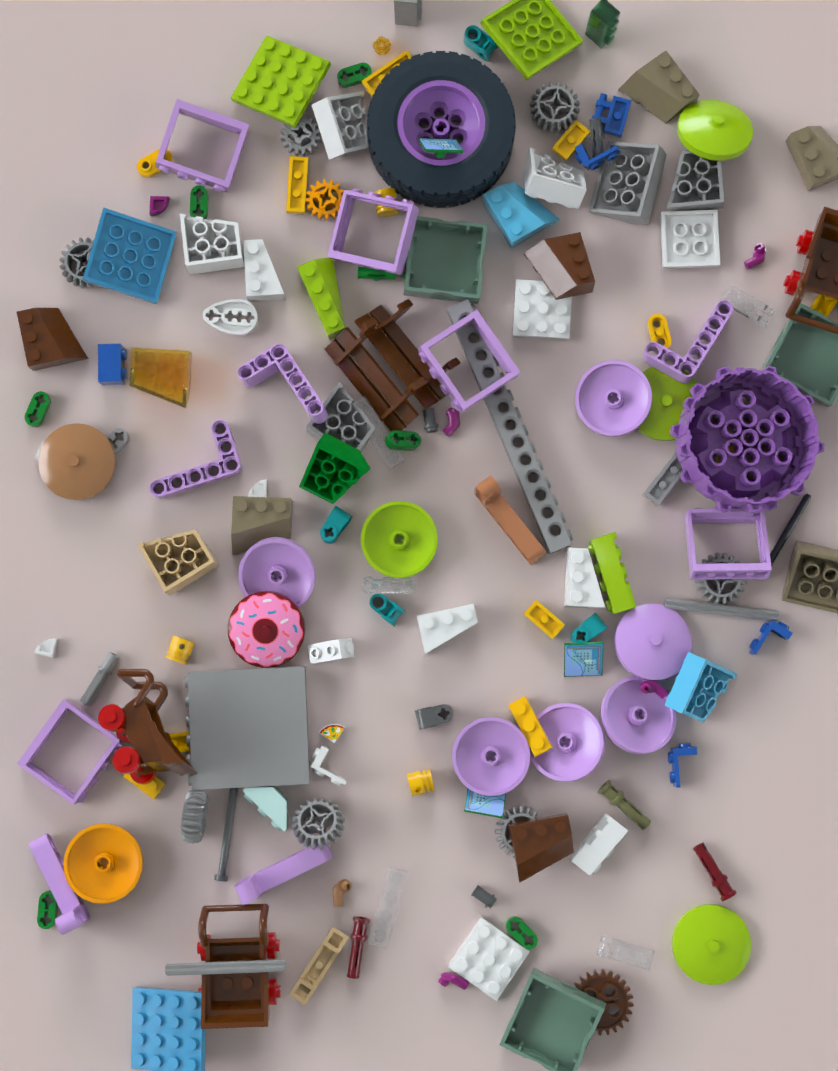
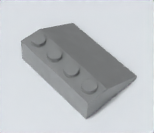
(629, 183)

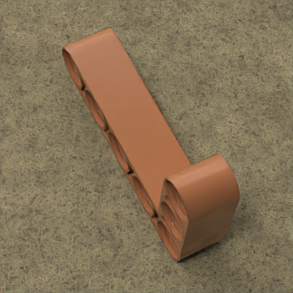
(489, 495)

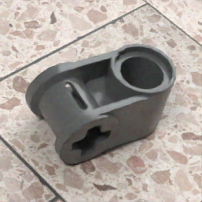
(430, 717)

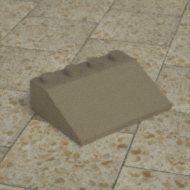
(812, 577)

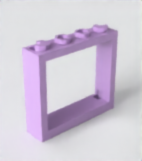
(211, 118)
(342, 223)
(494, 346)
(731, 570)
(43, 736)

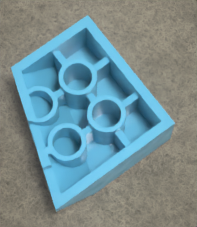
(517, 213)
(698, 687)

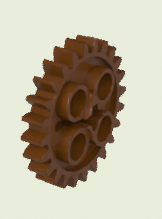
(598, 983)

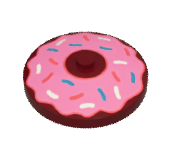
(266, 629)

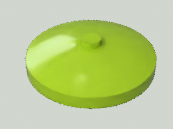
(714, 130)
(667, 404)
(399, 539)
(711, 944)

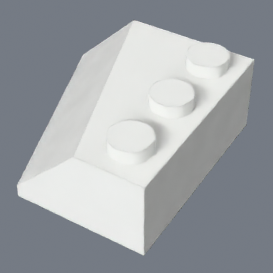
(342, 124)
(553, 181)
(211, 244)

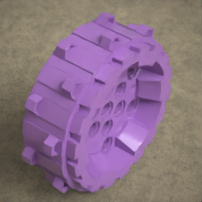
(766, 397)

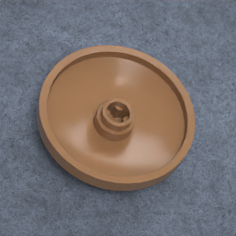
(77, 461)

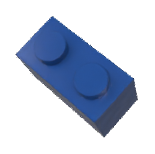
(111, 364)

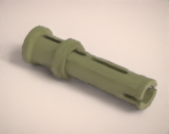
(617, 799)

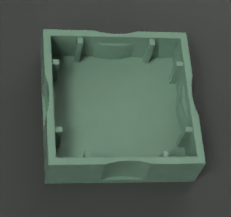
(445, 260)
(808, 357)
(552, 1023)

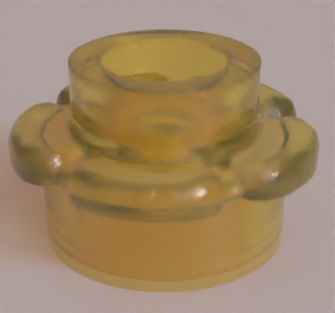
(382, 50)

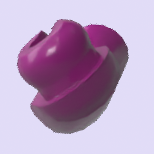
(758, 256)
(653, 686)
(453, 978)

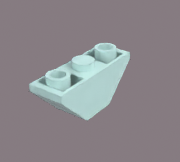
(270, 803)

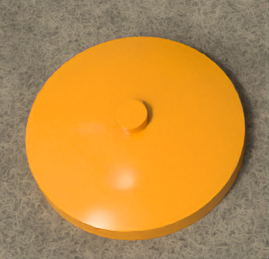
(103, 863)

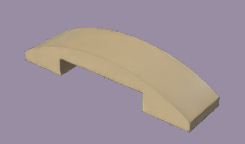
(318, 965)

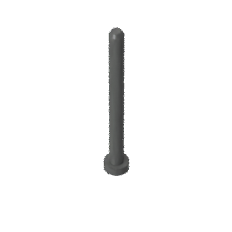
(227, 836)

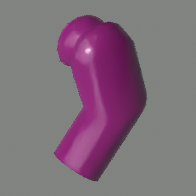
(454, 421)

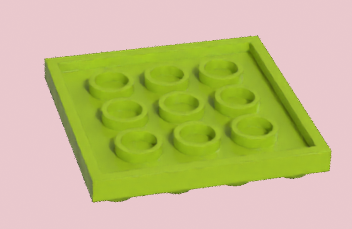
(531, 34)
(281, 81)

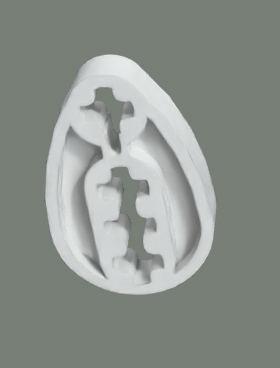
(235, 307)

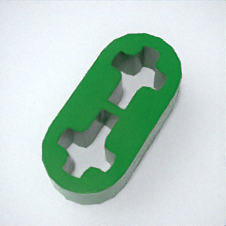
(352, 71)
(203, 204)
(41, 411)
(402, 438)
(42, 910)
(524, 929)

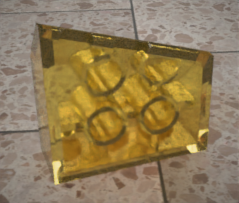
(162, 373)

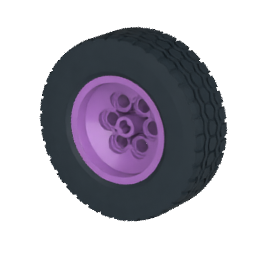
(460, 91)

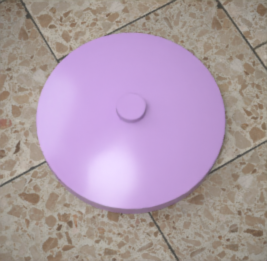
(613, 398)
(278, 567)
(652, 642)
(636, 719)
(575, 740)
(491, 756)

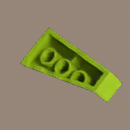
(323, 290)
(612, 573)

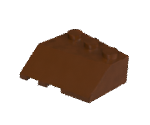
(563, 265)
(48, 338)
(540, 843)

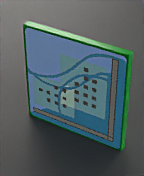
(440, 146)
(583, 659)
(484, 804)

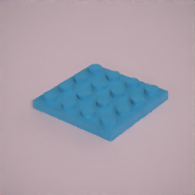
(129, 256)
(167, 1030)

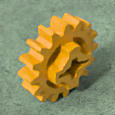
(318, 197)

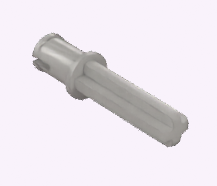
(99, 679)

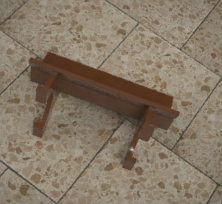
(416, 385)

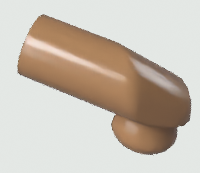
(339, 890)

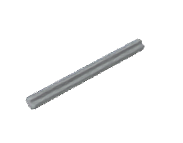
(721, 609)
(225, 967)

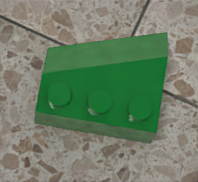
(333, 469)

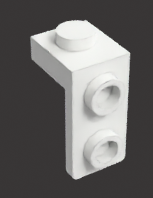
(331, 650)
(319, 756)

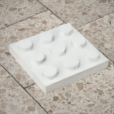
(690, 239)
(539, 313)
(488, 958)

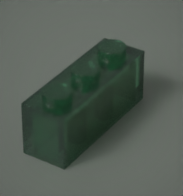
(602, 23)

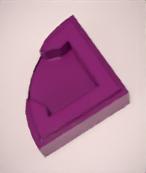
(158, 204)

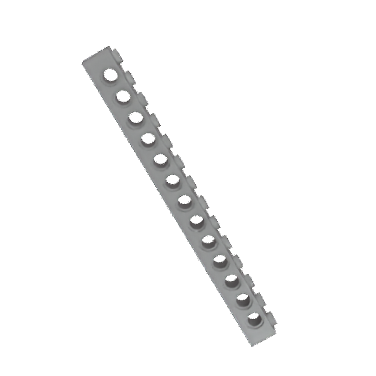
(552, 543)

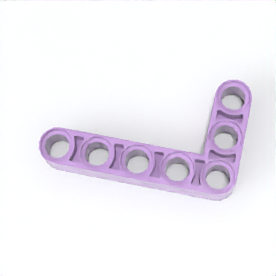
(697, 348)
(294, 376)
(204, 470)
(51, 865)
(284, 870)

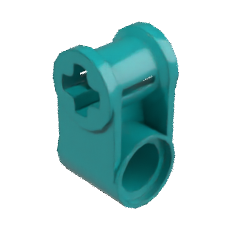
(482, 45)
(337, 522)
(387, 609)
(590, 628)

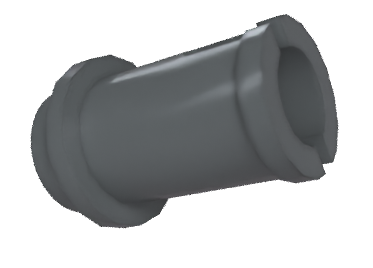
(430, 421)
(483, 896)

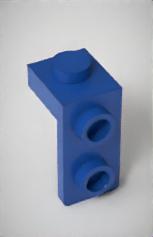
(594, 163)
(777, 628)
(682, 750)

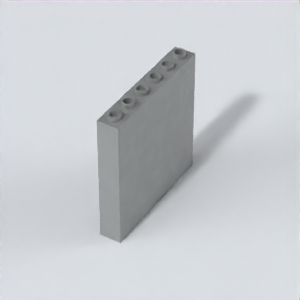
(247, 728)

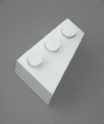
(260, 274)
(581, 581)
(444, 625)
(598, 844)

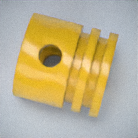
(385, 211)
(177, 654)
(420, 782)

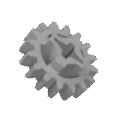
(308, 137)

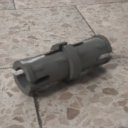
(596, 136)

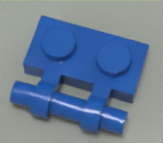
(617, 114)

